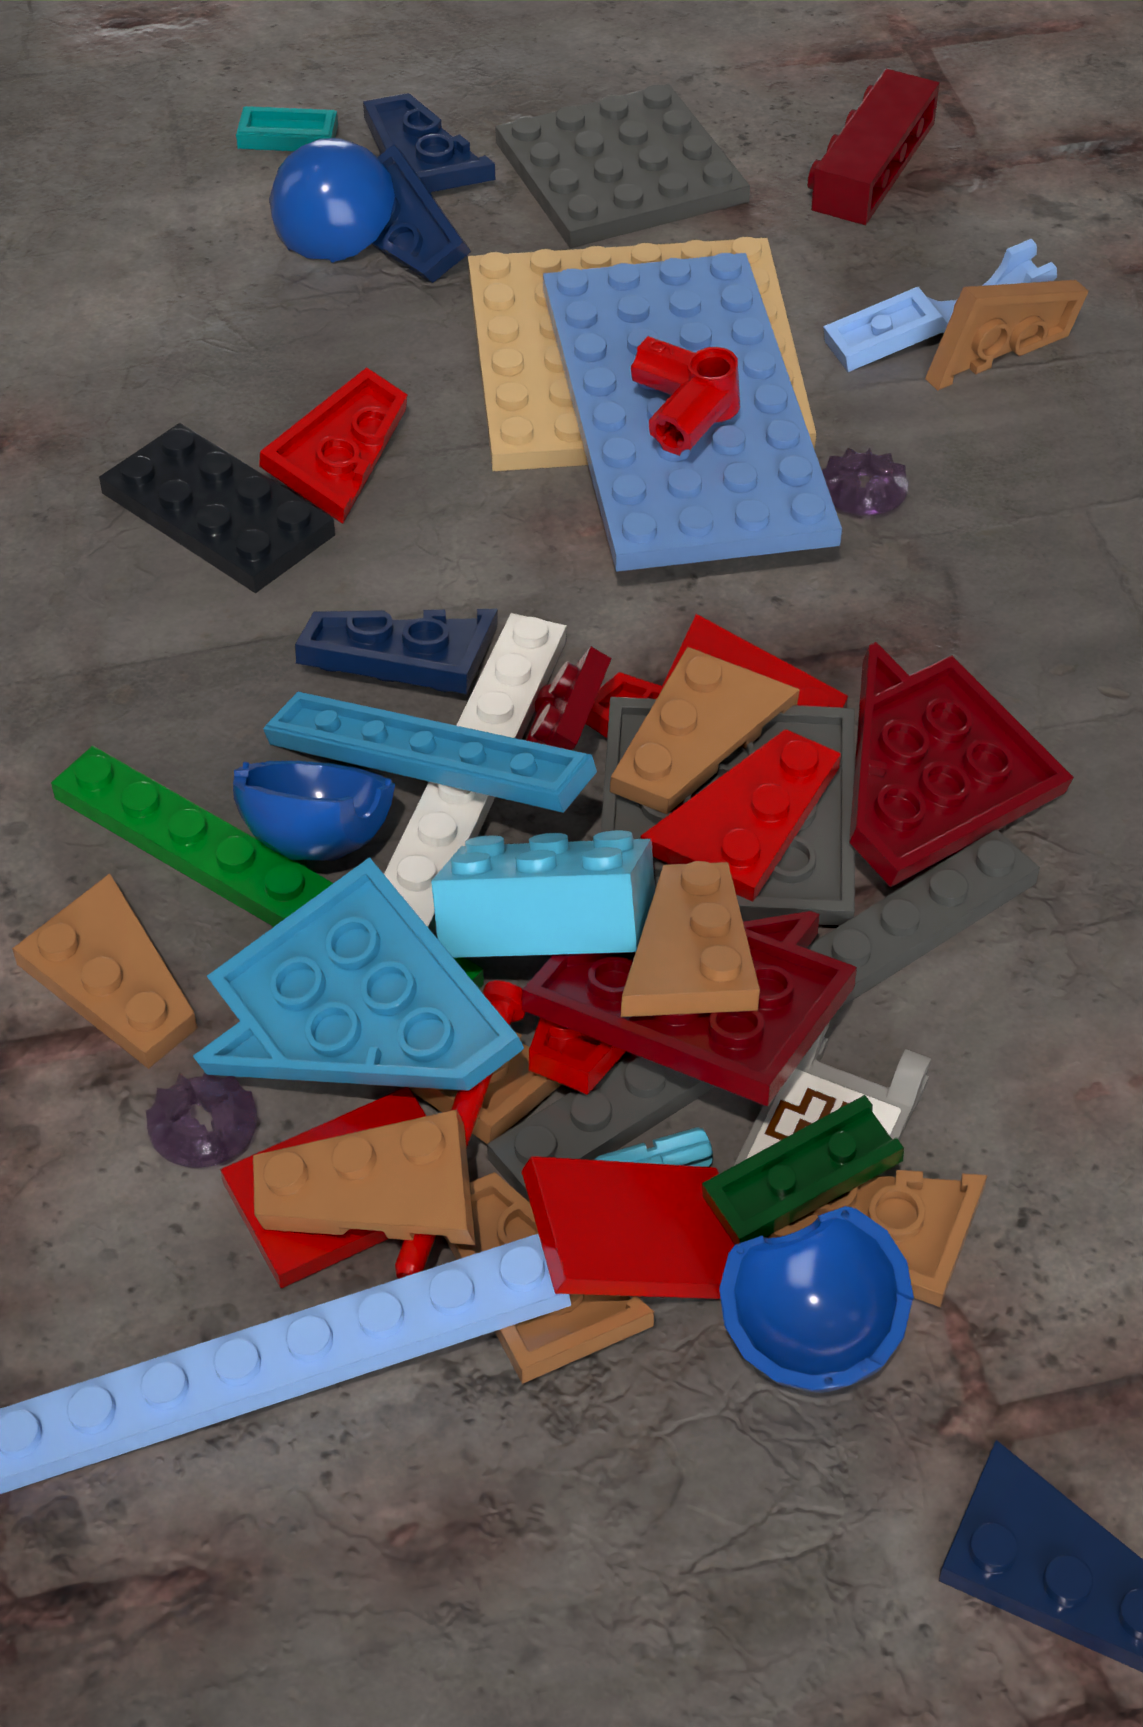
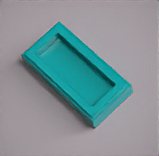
(284, 127)

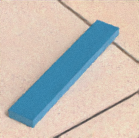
(432, 751)

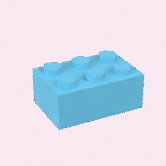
(544, 895)

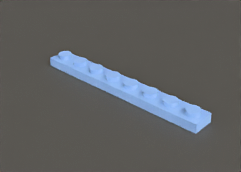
(274, 1362)

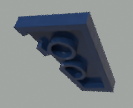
(431, 151)
(418, 228)
(410, 651)
(1047, 1561)

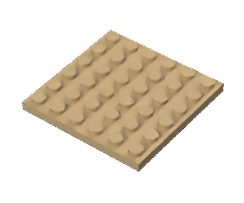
(519, 360)

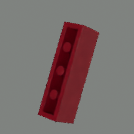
(873, 146)

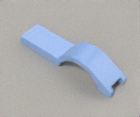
(914, 317)

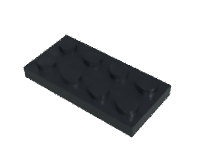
(217, 507)

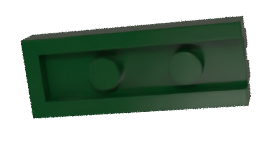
(802, 1172)

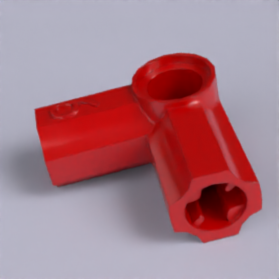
(700, 387)

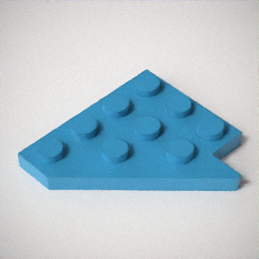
(356, 997)

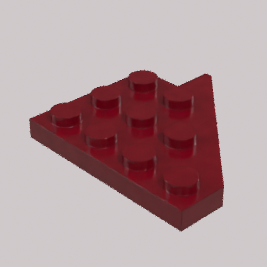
(938, 766)
(731, 1050)

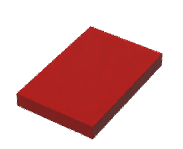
(627, 1227)
(301, 1254)

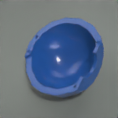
(331, 199)
(311, 806)
(818, 1301)

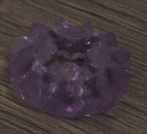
(882, 494)
(183, 1138)

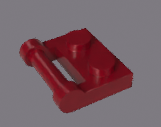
(567, 702)

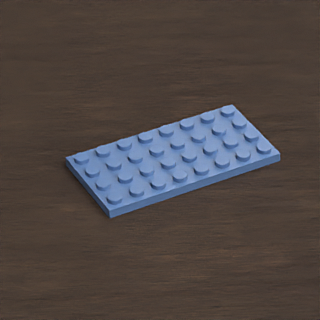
(748, 479)

